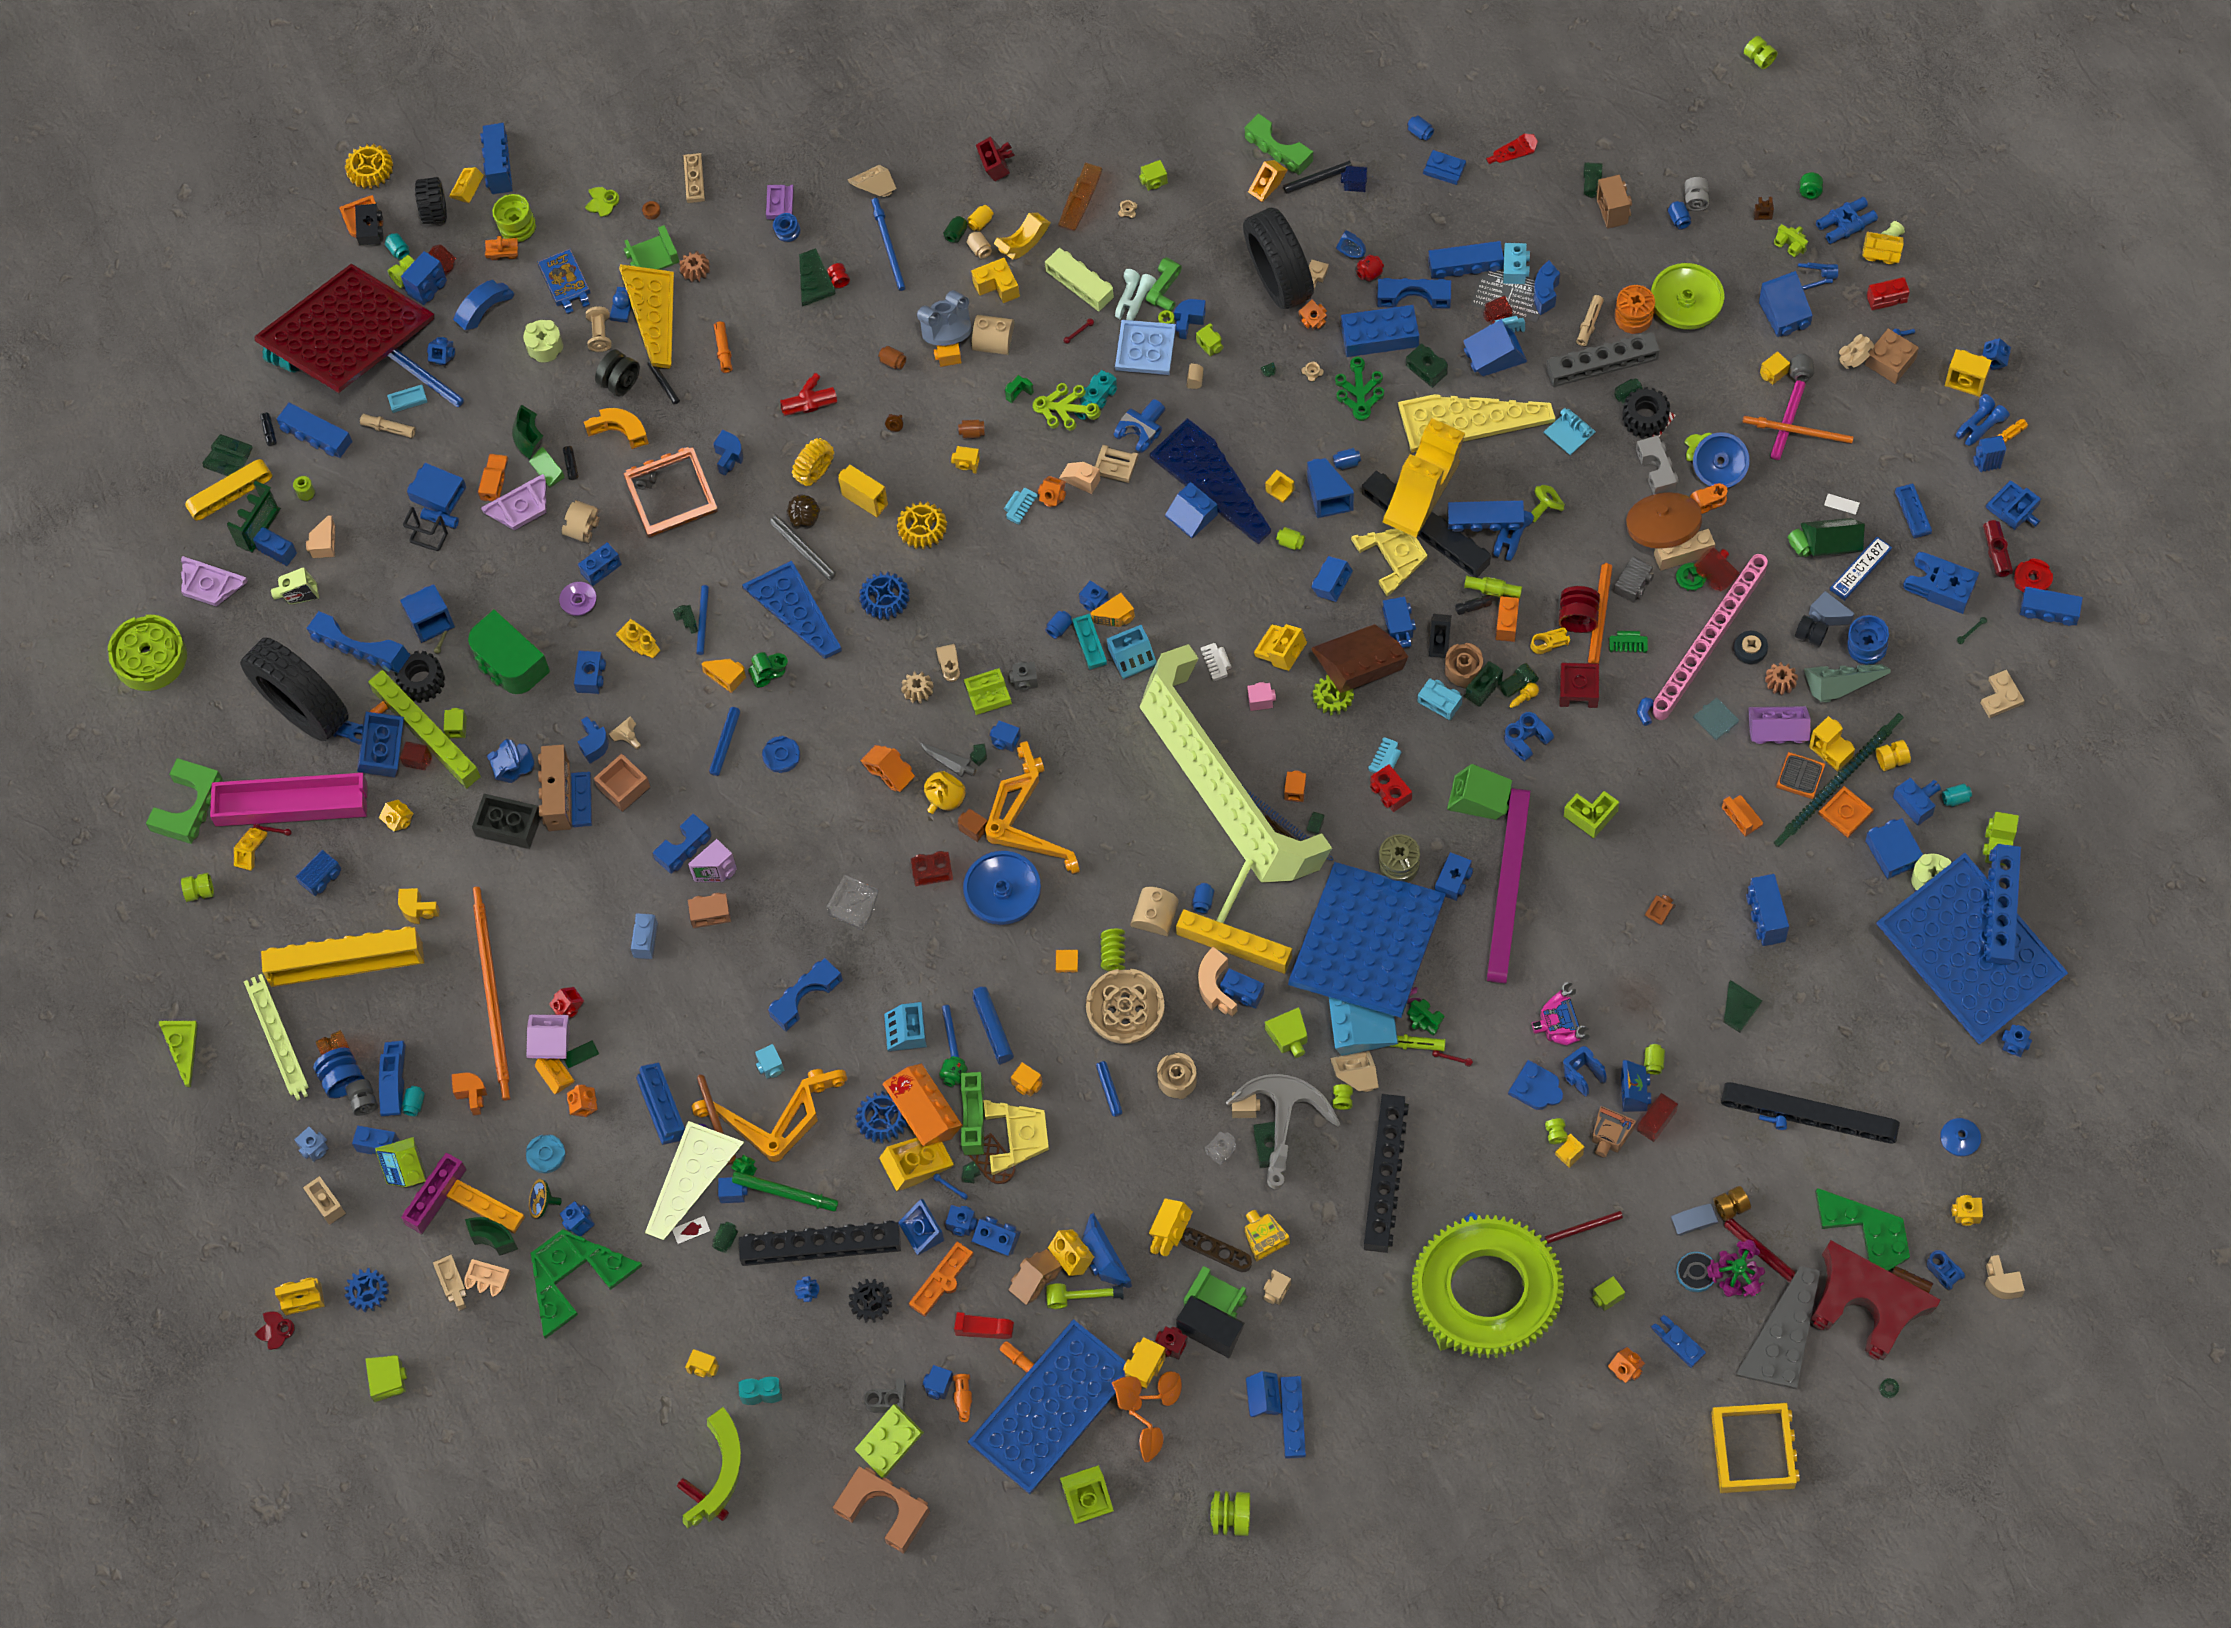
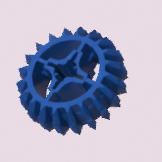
(882, 589)
(870, 1128)

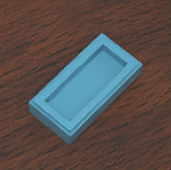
(407, 398)

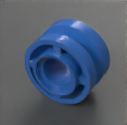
(790, 233)

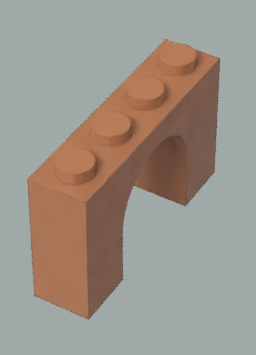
(865, 1486)

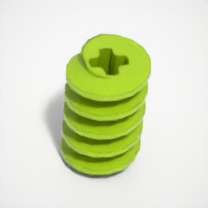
(1111, 949)

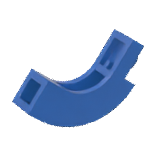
(478, 302)

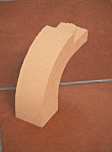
(1210, 968)

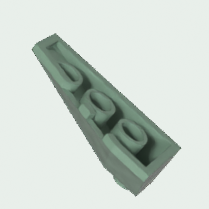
(1835, 683)

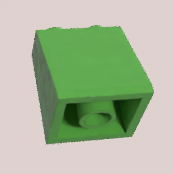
(1480, 793)

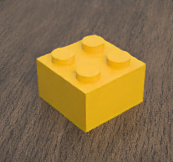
(1968, 372)

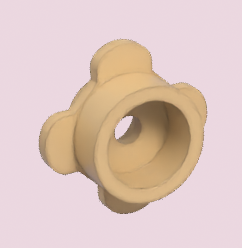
(1127, 204)
(1312, 366)

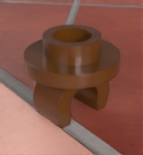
(894, 423)

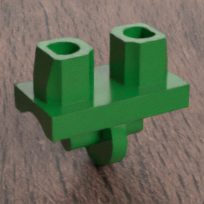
(1423, 1018)

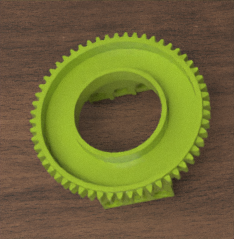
(1478, 1334)

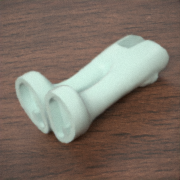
(1132, 280)

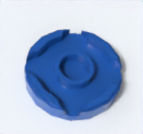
(781, 754)

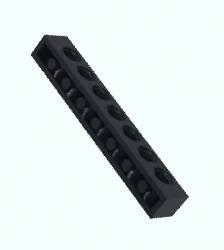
(1389, 1106)
(829, 1249)

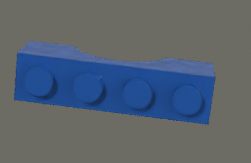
(1434, 291)
(821, 978)

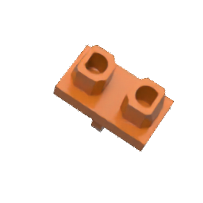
(501, 248)

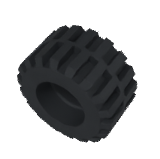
(430, 200)
(1646, 400)
(422, 689)

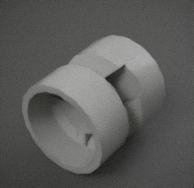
(1696, 194)

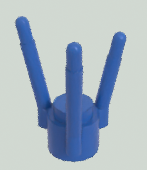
(1829, 271)

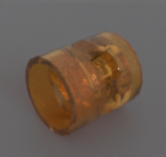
(335, 1041)

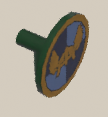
(540, 1198)

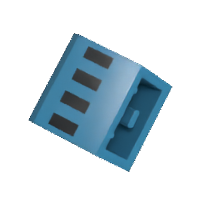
(1131, 651)
(905, 1027)

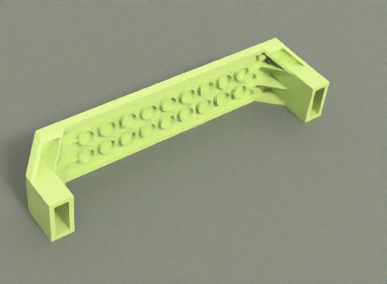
(1273, 854)

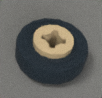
(1754, 653)

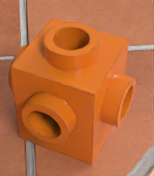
(1310, 309)
(1052, 491)
(582, 1101)
(1627, 1365)

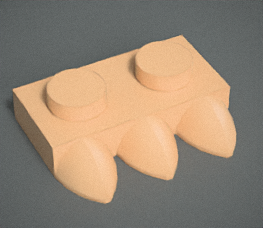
(485, 1276)

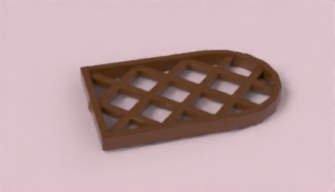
(988, 1163)

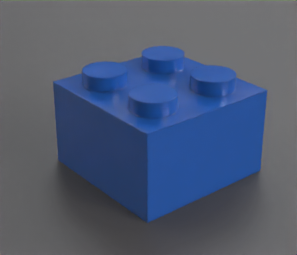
(424, 278)

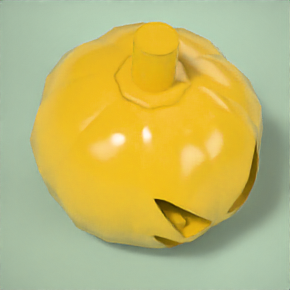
(944, 791)

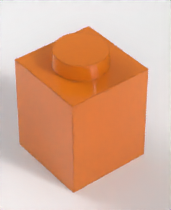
(1295, 786)

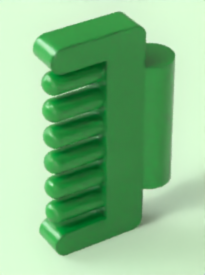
(1630, 638)

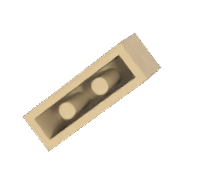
(1686, 552)

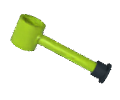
(1058, 1296)

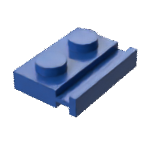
(1444, 167)

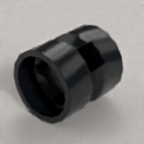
(1810, 630)

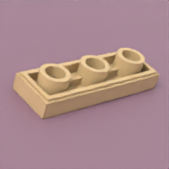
(694, 178)

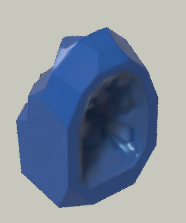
(1351, 245)

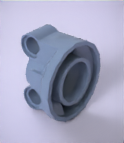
(946, 320)

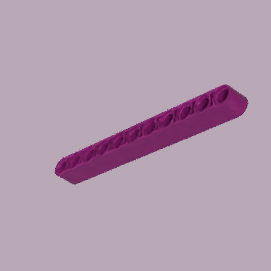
(1508, 886)

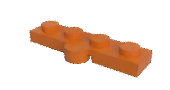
(941, 1279)

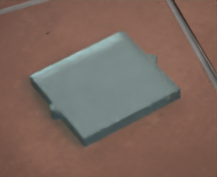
(1716, 718)

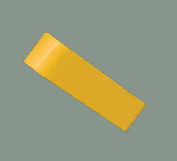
(228, 489)

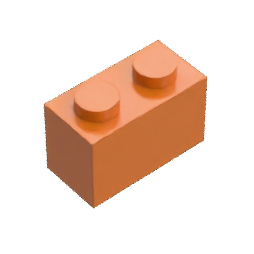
(1507, 619)

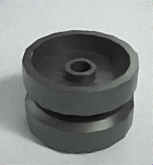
(617, 372)

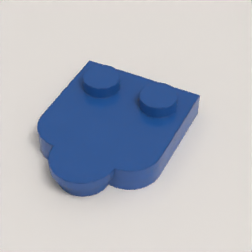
(1536, 1087)

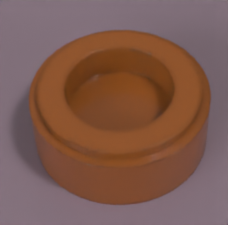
(651, 210)

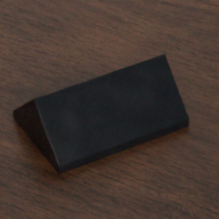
(1209, 1326)

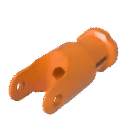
(963, 1396)

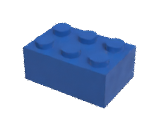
(380, 744)
(1767, 910)

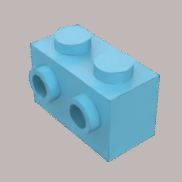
(1515, 263)

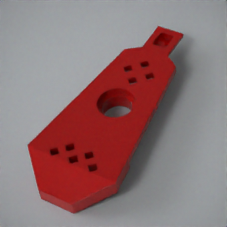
(1523, 146)

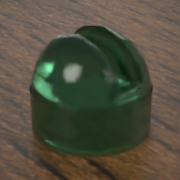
(1269, 369)

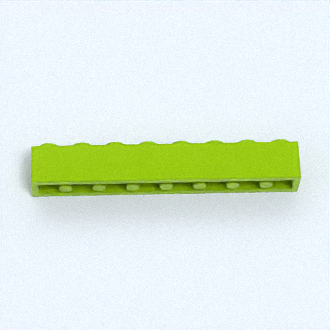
(424, 729)

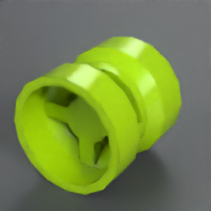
(1342, 1096)
(1556, 1131)

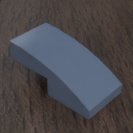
(1694, 1218)

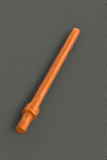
(1762, 422)

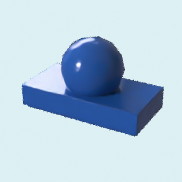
(621, 306)

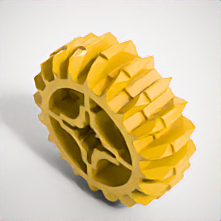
(368, 161)
(813, 462)
(919, 534)

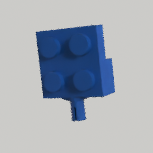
(2014, 505)

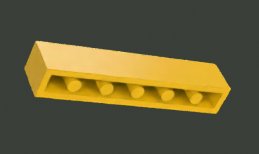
(1234, 941)

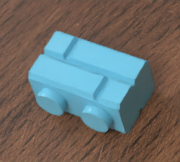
(1440, 699)

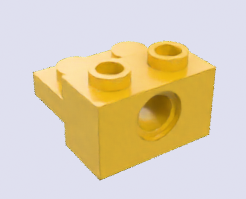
(1281, 646)
(288, 1293)

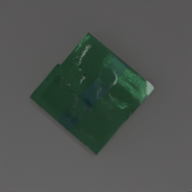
(227, 455)

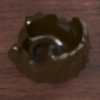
(803, 510)

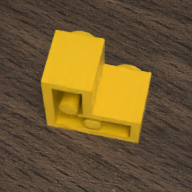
(996, 277)
(1829, 744)
(1146, 1361)

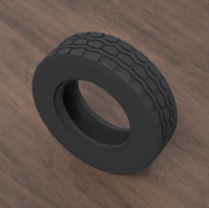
(294, 689)

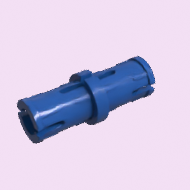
(431, 515)

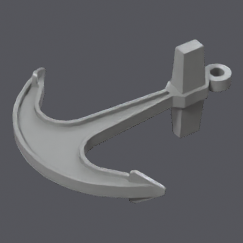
(1285, 1093)

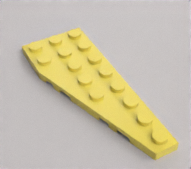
(1472, 416)

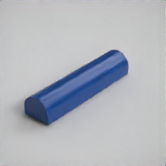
(992, 1025)

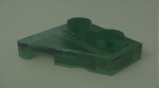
(1739, 1006)

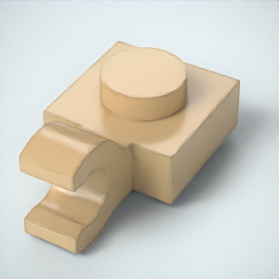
(1318, 271)

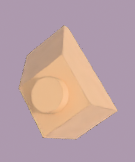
(1081, 476)
(322, 539)

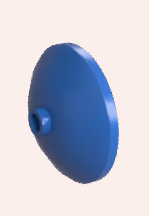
(1725, 446)

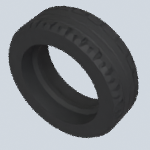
(1278, 258)

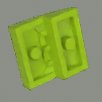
(987, 691)

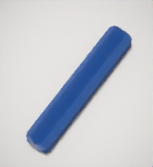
(1109, 1088)

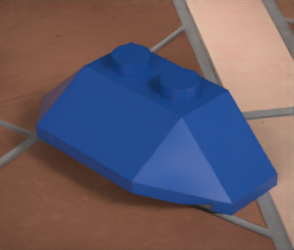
(1105, 1261)

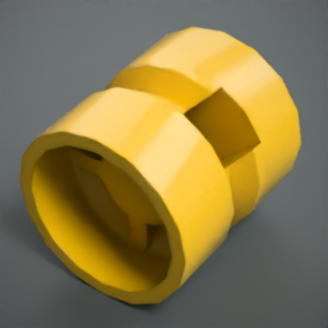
(1891, 755)

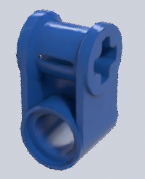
(1946, 1270)

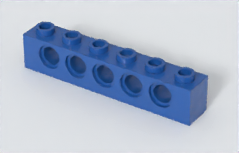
(2011, 858)

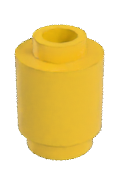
(980, 218)

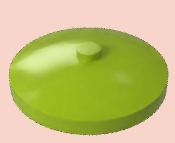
(1687, 296)

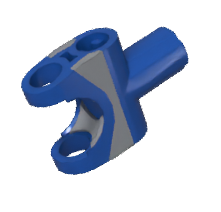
(1142, 425)

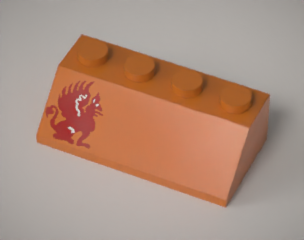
(922, 1105)

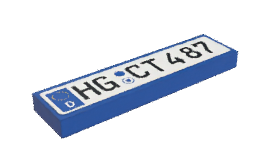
(1860, 568)

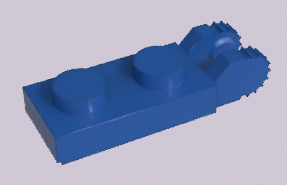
(1679, 1342)

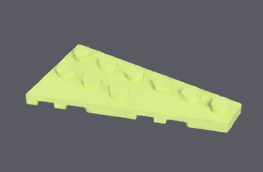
(694, 1167)

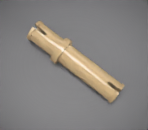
(1587, 326)
(380, 423)

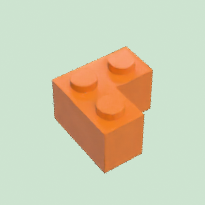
(889, 766)

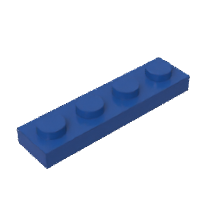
(1293, 1417)

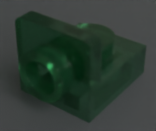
(685, 612)

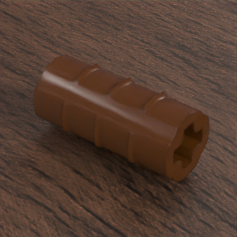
(1919, 1282)

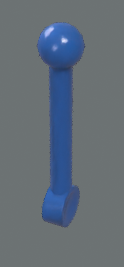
(937, 1177)

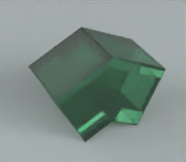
(979, 754)
(1316, 822)
(970, 1172)

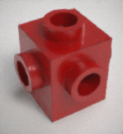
(566, 1002)

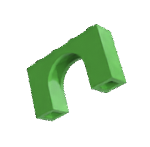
(186, 825)

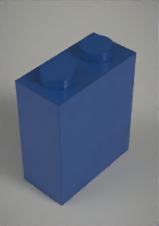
(436, 489)
(1893, 847)

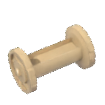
(597, 316)

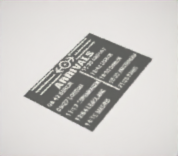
(1518, 295)

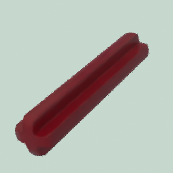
(698, 1495)

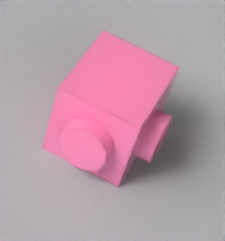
(1261, 696)

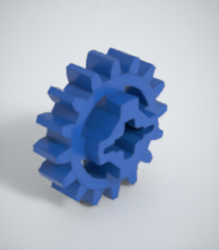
(363, 1282)

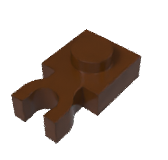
(1764, 209)

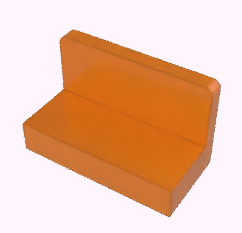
(1742, 814)

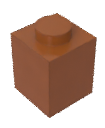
(972, 824)

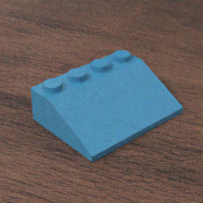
(1360, 1028)

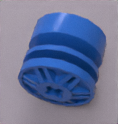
(1864, 631)
(336, 1071)

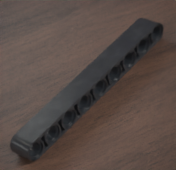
(1810, 1112)

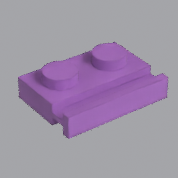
(779, 200)

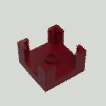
(1579, 683)

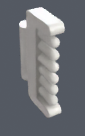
(1219, 658)

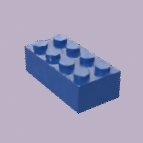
(1380, 330)

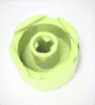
(543, 340)
(1926, 867)

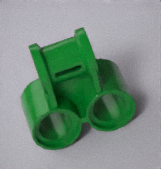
(767, 668)

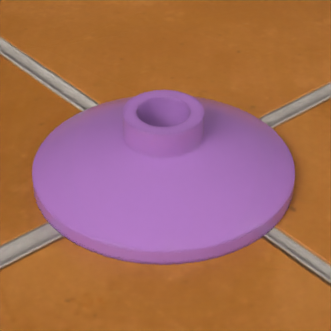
(575, 592)

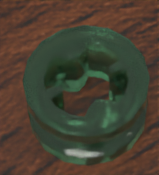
(1889, 1394)

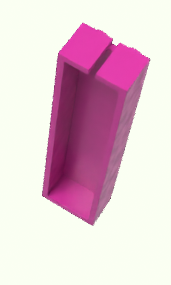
(289, 799)

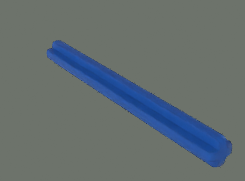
(427, 378)

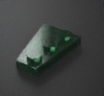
(814, 278)

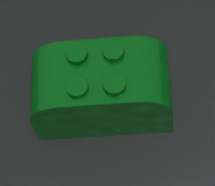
(506, 655)

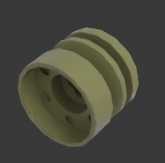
(1399, 867)

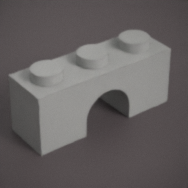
(1653, 452)

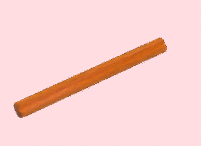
(1597, 634)

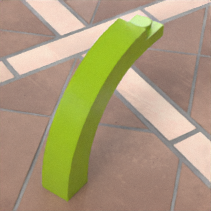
(728, 1440)

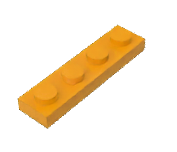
(485, 1206)

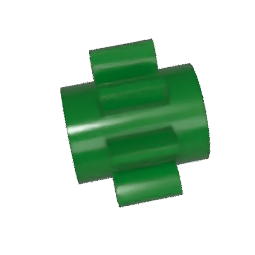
(744, 1165)

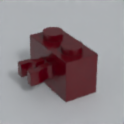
(994, 157)

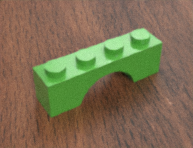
(1294, 157)
(973, 1113)

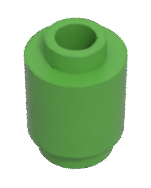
(1799, 543)

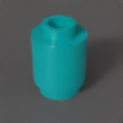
(397, 246)
(1956, 795)
(412, 1101)

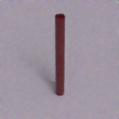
(1583, 1227)

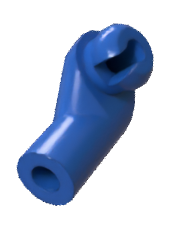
(1642, 711)

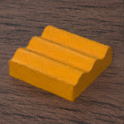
(1066, 961)

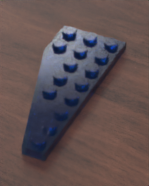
(1196, 458)

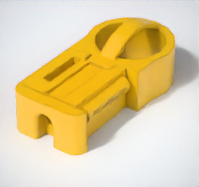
(1552, 640)

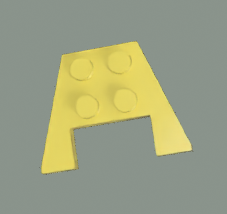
(1399, 549)
(1025, 1131)

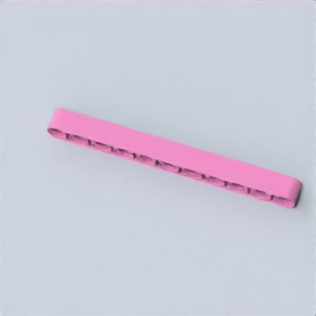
(1708, 644)

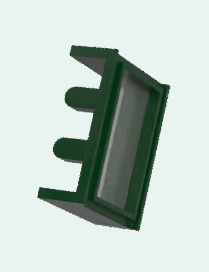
(261, 516)

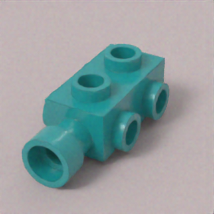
(1103, 385)

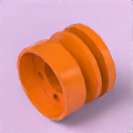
(1634, 309)

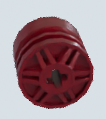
(1579, 609)

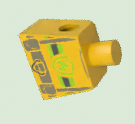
(1264, 1235)

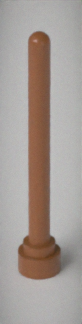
(711, 1109)

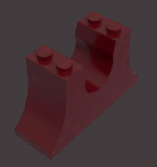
(1863, 1283)

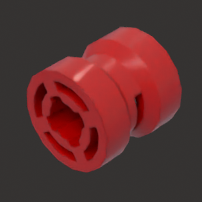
(839, 277)

